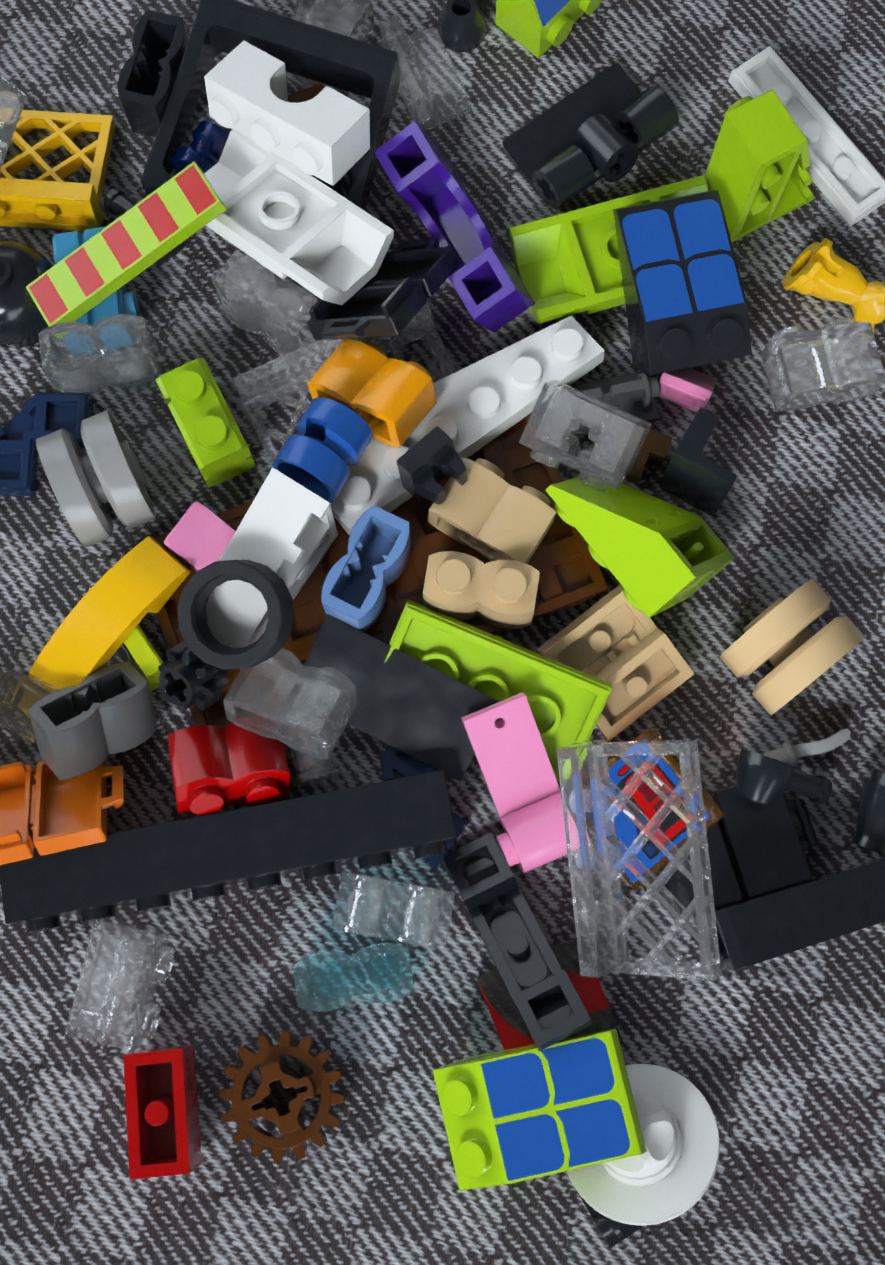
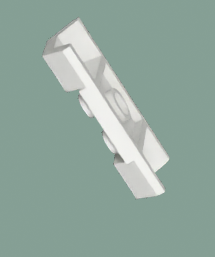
(295, 222)

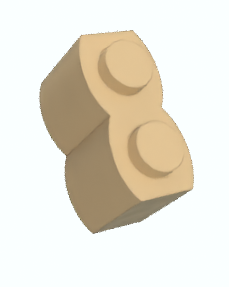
(493, 514)
(495, 592)

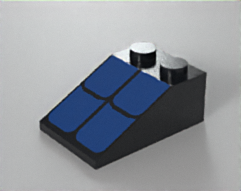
(681, 284)

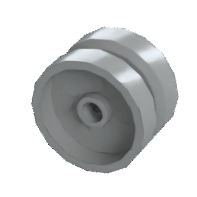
(90, 481)

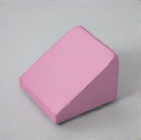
(686, 388)
(199, 537)

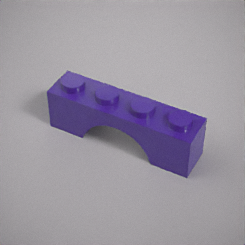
(443, 204)

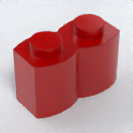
(226, 767)

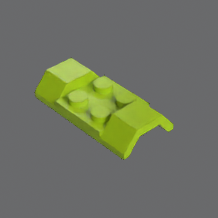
(574, 256)

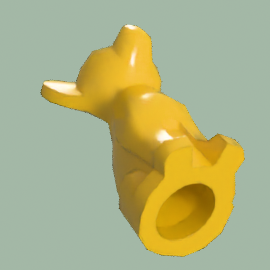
(834, 279)

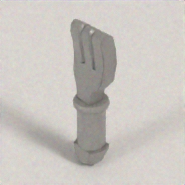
(790, 754)

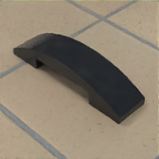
(516, 942)

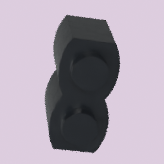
(152, 70)

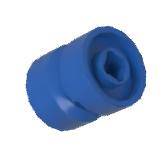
(326, 445)

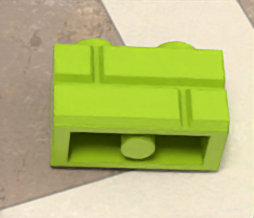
(205, 422)

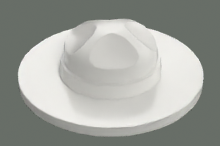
(679, 1157)

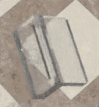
(426, 74)

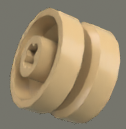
(790, 645)

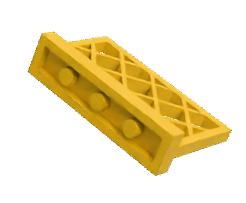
(48, 199)

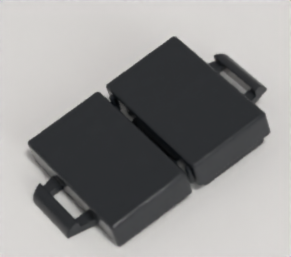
(390, 297)
(756, 845)

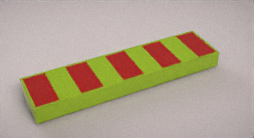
(126, 247)

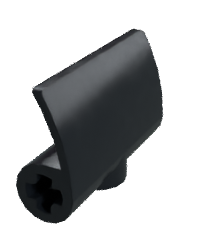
(589, 136)

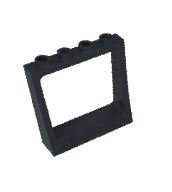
(306, 53)

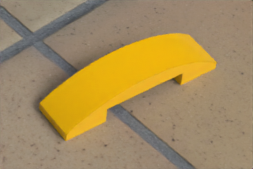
(109, 614)

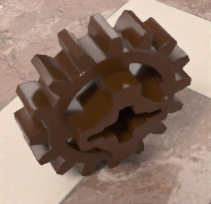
(289, 1121)

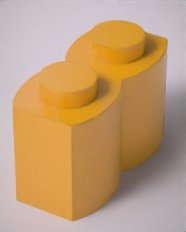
(382, 390)

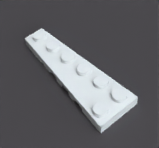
(473, 410)

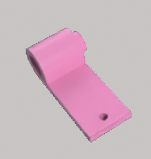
(519, 782)

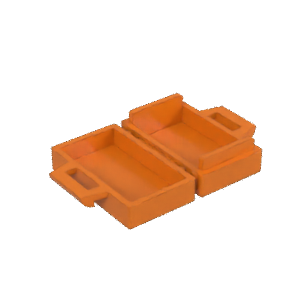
(54, 811)

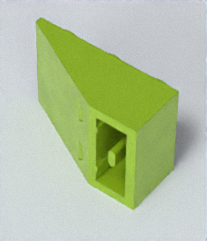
(645, 542)

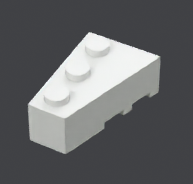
(283, 530)

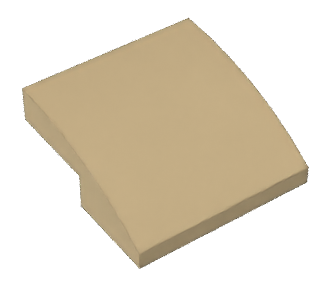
(624, 650)

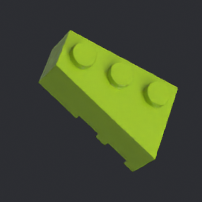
(759, 164)

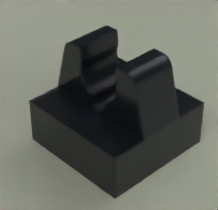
(428, 464)

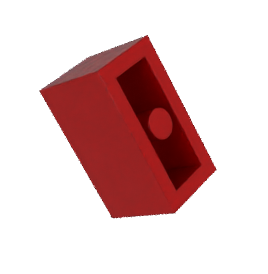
(162, 1112)

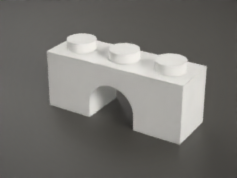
(316, 135)

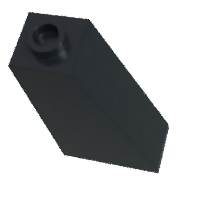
(800, 915)

